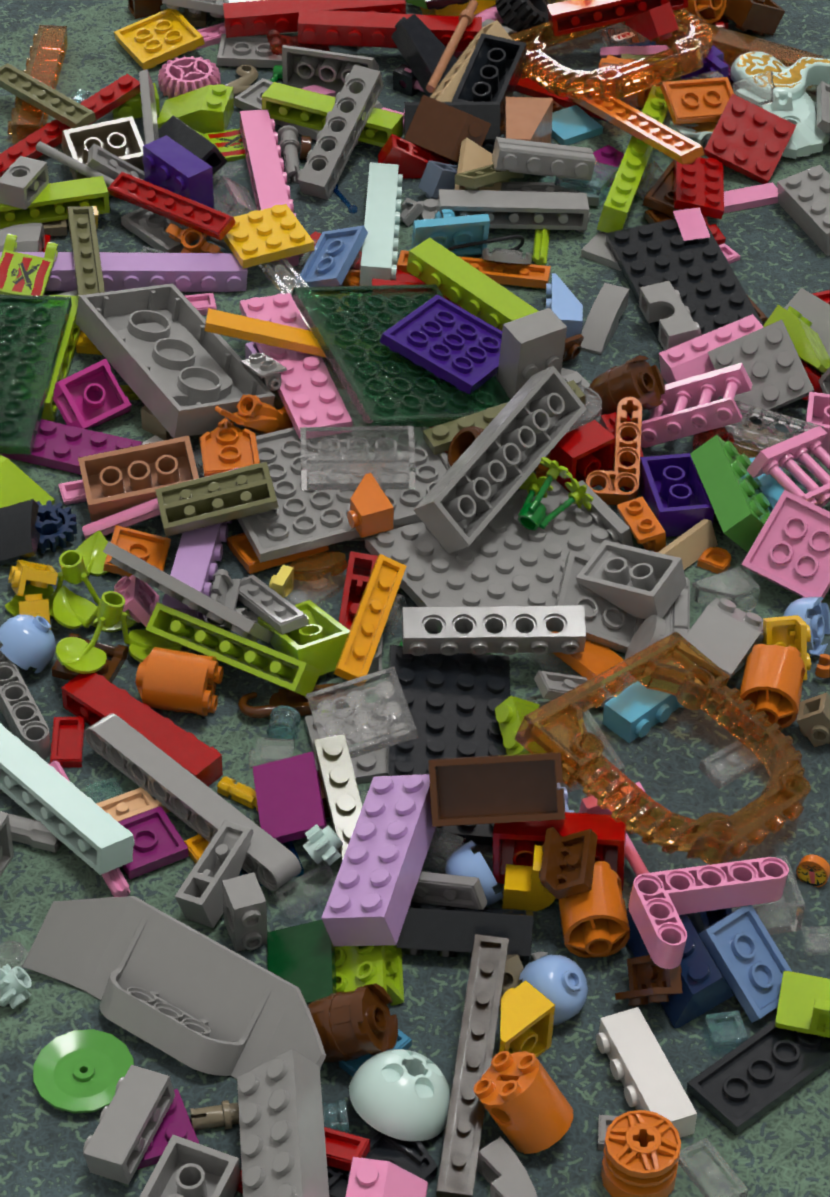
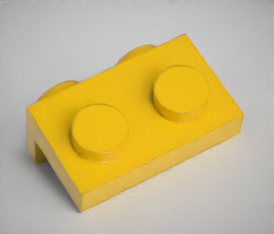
(788, 632)

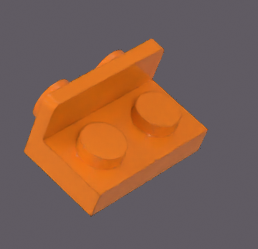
(643, 524)

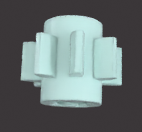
(323, 844)
(14, 986)

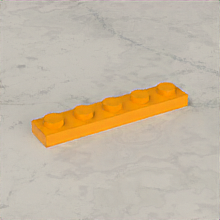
(370, 618)

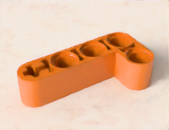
(624, 451)

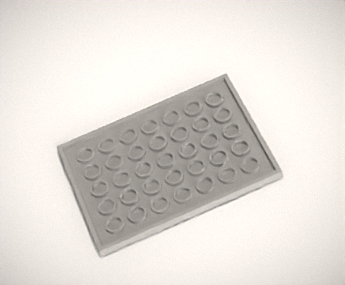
(320, 517)
(501, 565)

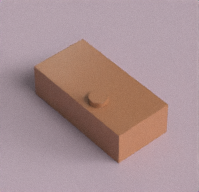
(131, 474)

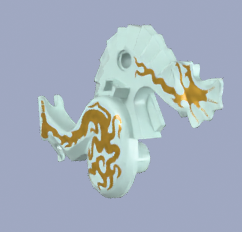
(788, 102)

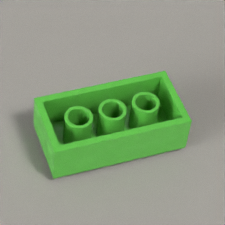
(732, 490)

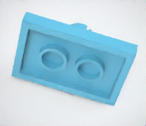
(453, 231)

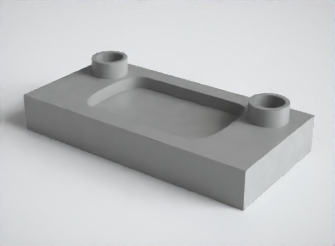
(167, 357)

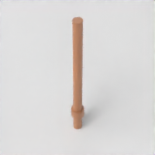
(465, 19)

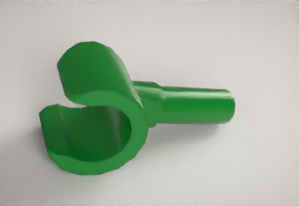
(277, 73)

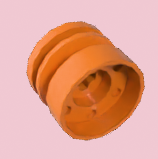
(640, 1155)

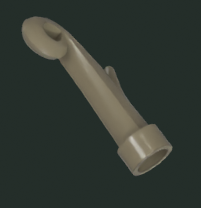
(247, 75)

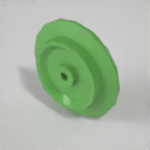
(81, 1070)

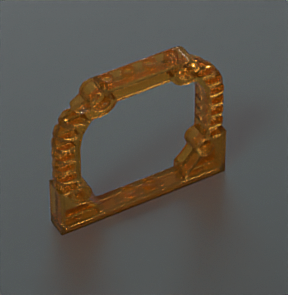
(615, 81)
(697, 683)

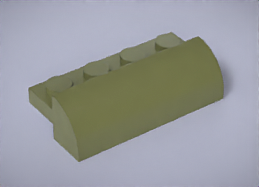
(216, 499)

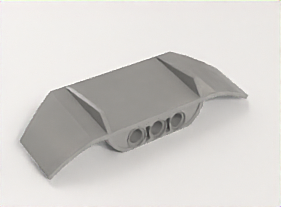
(174, 985)

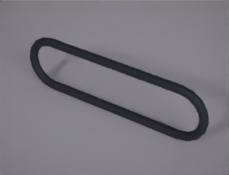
(489, 241)

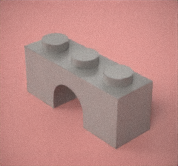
(664, 304)

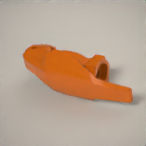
(258, 415)

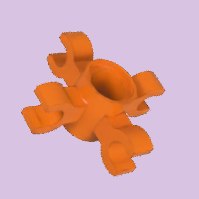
(189, 235)

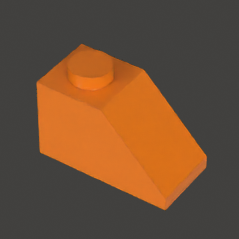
(370, 508)

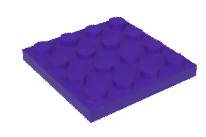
(447, 343)

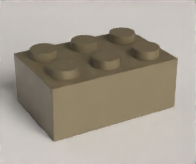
(115, 136)

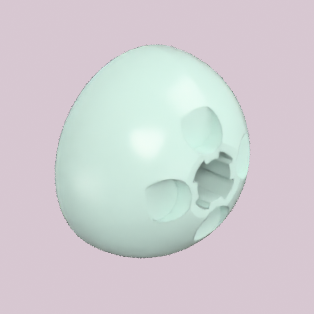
(401, 1095)

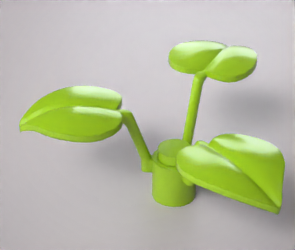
(75, 568)
(74, 611)

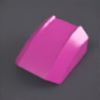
(90, 397)

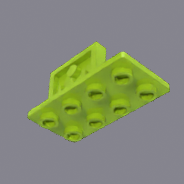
(370, 965)
(804, 1004)

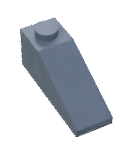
(437, 177)

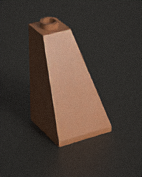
(528, 118)

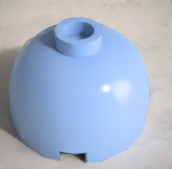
(816, 616)
(28, 641)
(465, 863)
(560, 982)

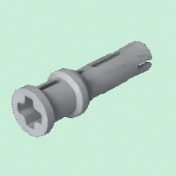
(290, 148)

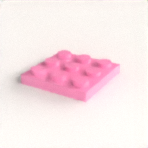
(794, 547)

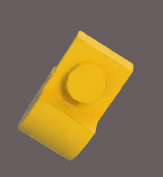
(524, 887)

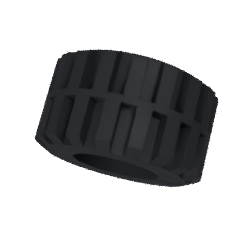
(523, 13)

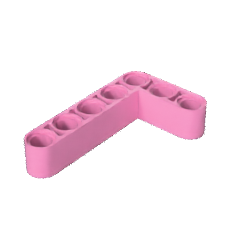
(664, 895)

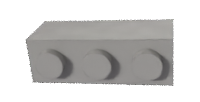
(128, 1124)

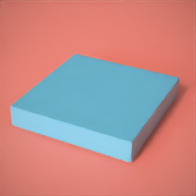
(573, 126)

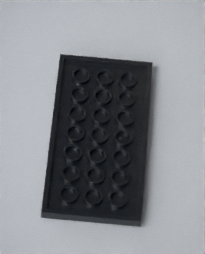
(693, 267)
(453, 715)

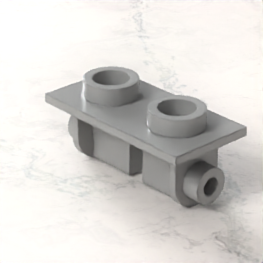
(266, 369)
(224, 591)

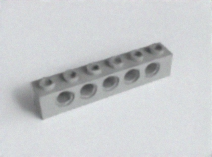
(340, 132)
(505, 620)

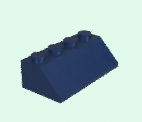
(700, 977)

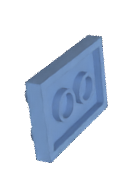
(333, 256)
(747, 960)

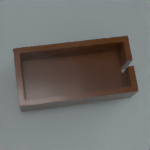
(496, 789)

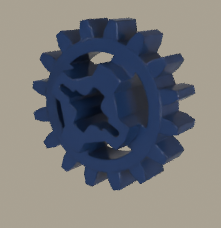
(50, 526)

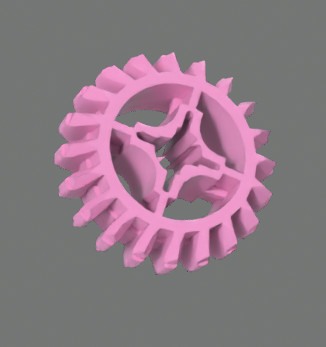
(187, 75)

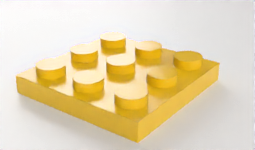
(159, 38)
(267, 236)

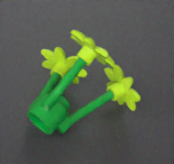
(533, 512)

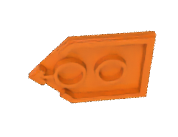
(228, 448)

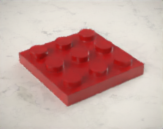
(749, 139)

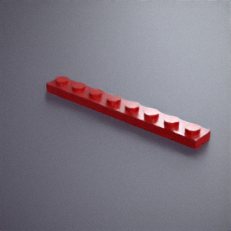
(51, 134)

